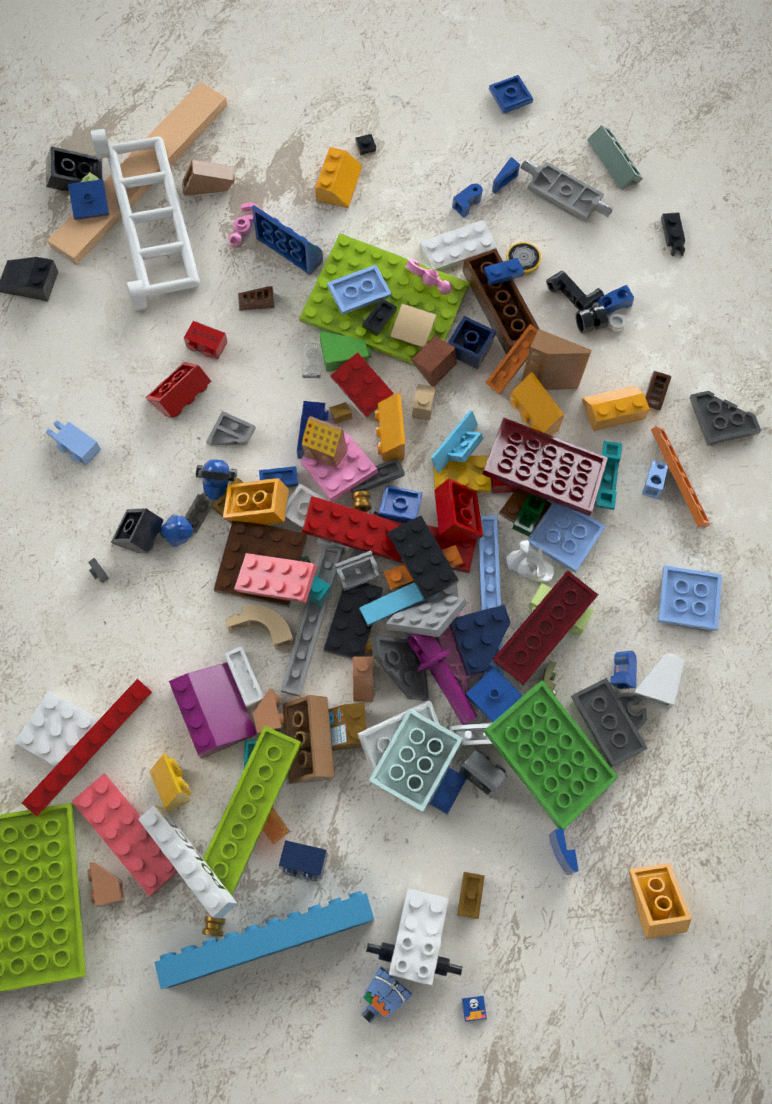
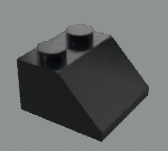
(138, 530)

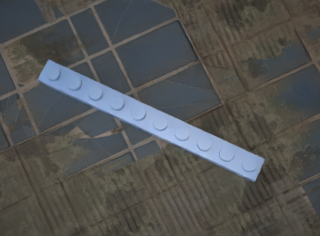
(489, 572)

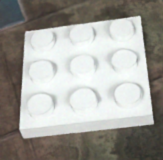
(54, 728)

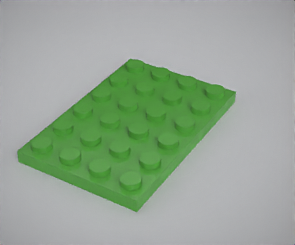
(550, 755)

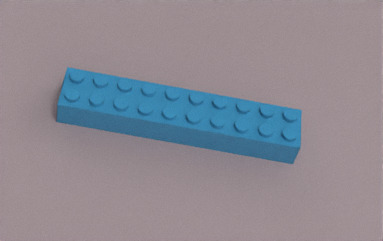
(263, 941)

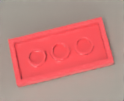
(276, 577)

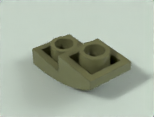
(549, 674)

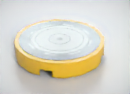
(527, 254)

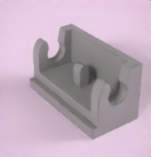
(357, 570)

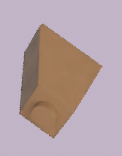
(207, 178)

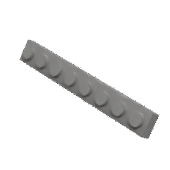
(310, 627)

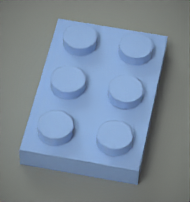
(359, 289)

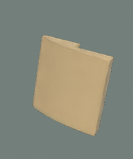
(413, 326)

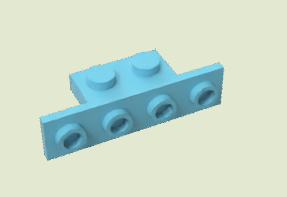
(459, 443)

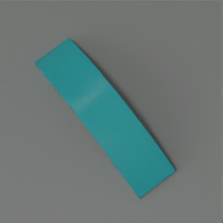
(607, 490)

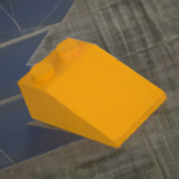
(256, 502)
(659, 901)

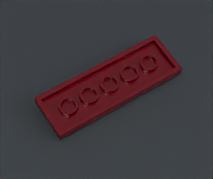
(545, 627)

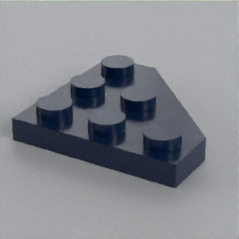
(479, 637)

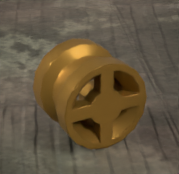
(361, 501)
(213, 926)

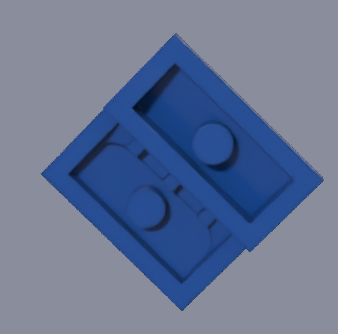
(566, 858)

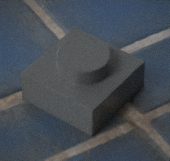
(97, 571)

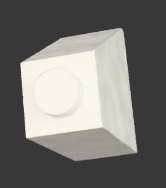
(662, 682)

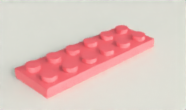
(124, 834)

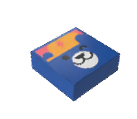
(474, 1008)

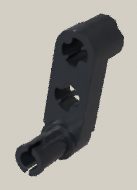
(579, 299)

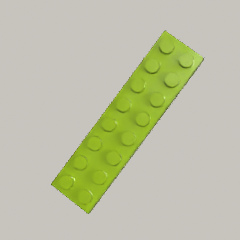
(250, 806)

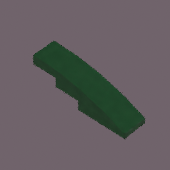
(529, 514)

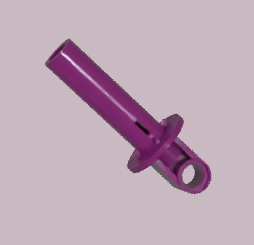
(434, 660)

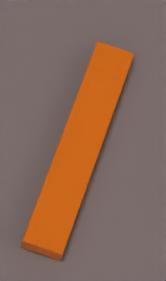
(680, 477)

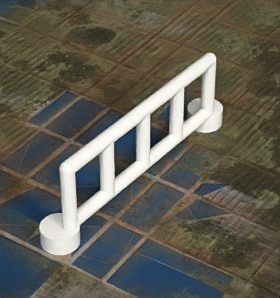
(141, 288)

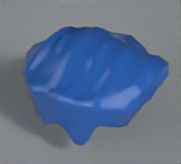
(176, 530)

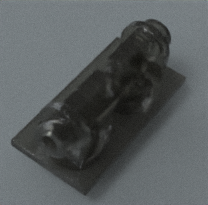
(199, 511)

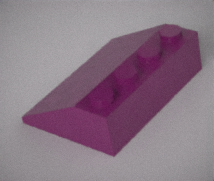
(212, 709)

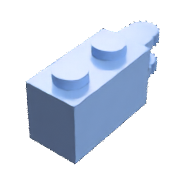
(75, 442)

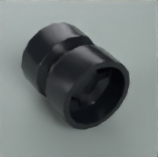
(592, 319)

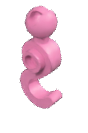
(242, 225)
(430, 276)

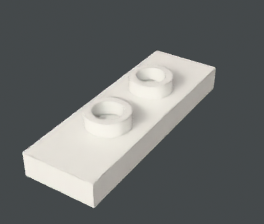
(244, 676)

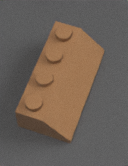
(309, 723)

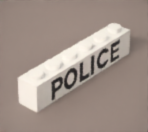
(187, 862)

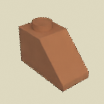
(362, 678)

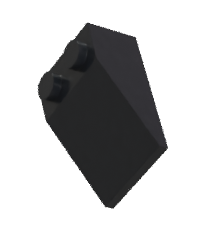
(69, 167)
(29, 277)

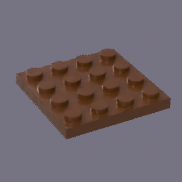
(256, 540)

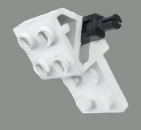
(418, 940)

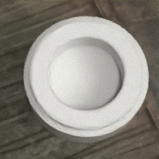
(616, 322)

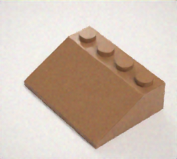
(556, 361)

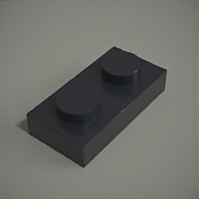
(379, 317)

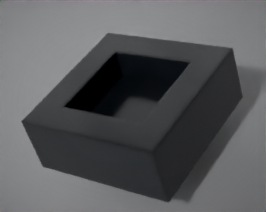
(365, 144)

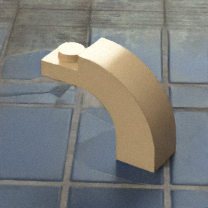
(263, 617)

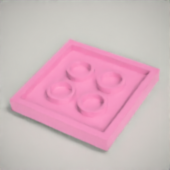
(350, 472)

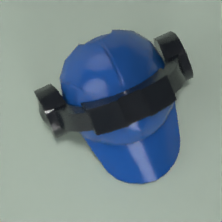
(215, 477)

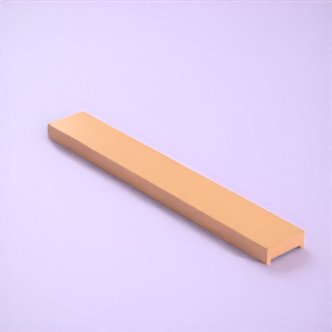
(178, 132)

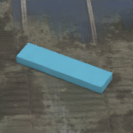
(391, 603)

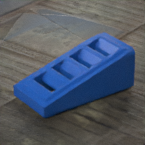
(506, 175)

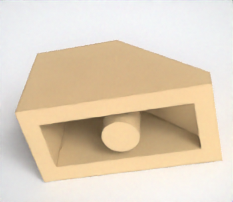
(423, 402)

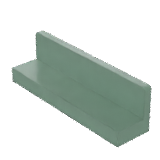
(614, 157)

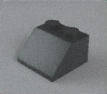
(483, 773)

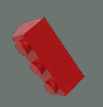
(179, 389)
(457, 511)

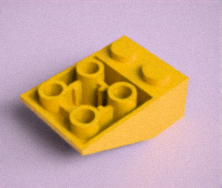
(169, 783)

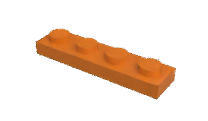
(512, 361)
(400, 577)

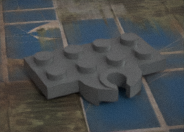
(612, 721)

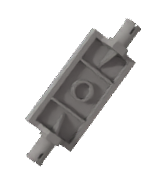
(565, 190)

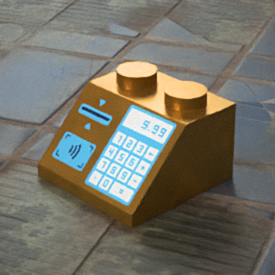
(345, 725)

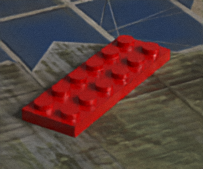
(350, 528)

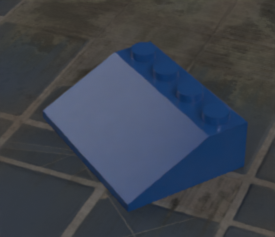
(286, 241)

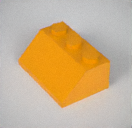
(338, 178)
(536, 406)
(616, 407)
(390, 428)

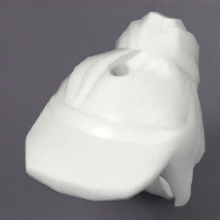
(528, 560)

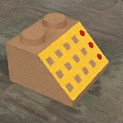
(324, 442)

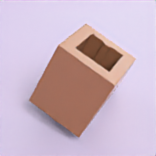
(267, 713)
(106, 886)

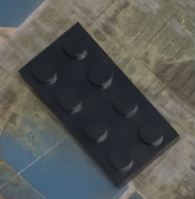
(422, 557)
(348, 629)

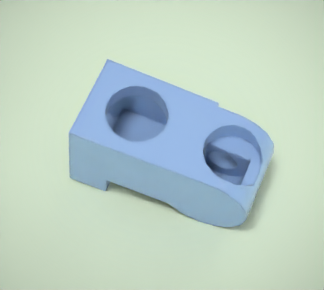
(655, 479)

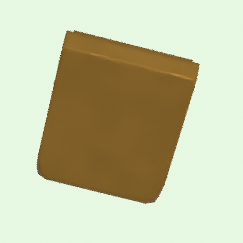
(340, 412)

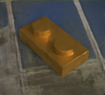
(470, 895)

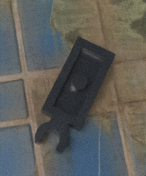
(673, 232)

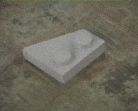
(230, 431)

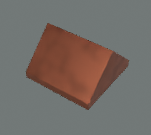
(435, 360)

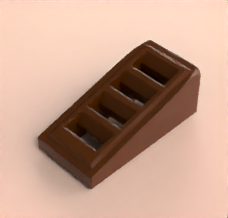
(261, 304)
(660, 377)

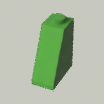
(339, 349)

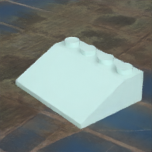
(416, 760)

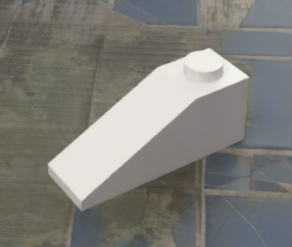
(472, 735)

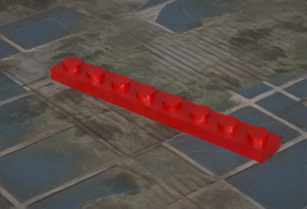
(86, 748)

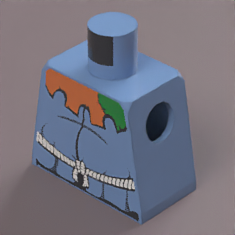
(384, 995)

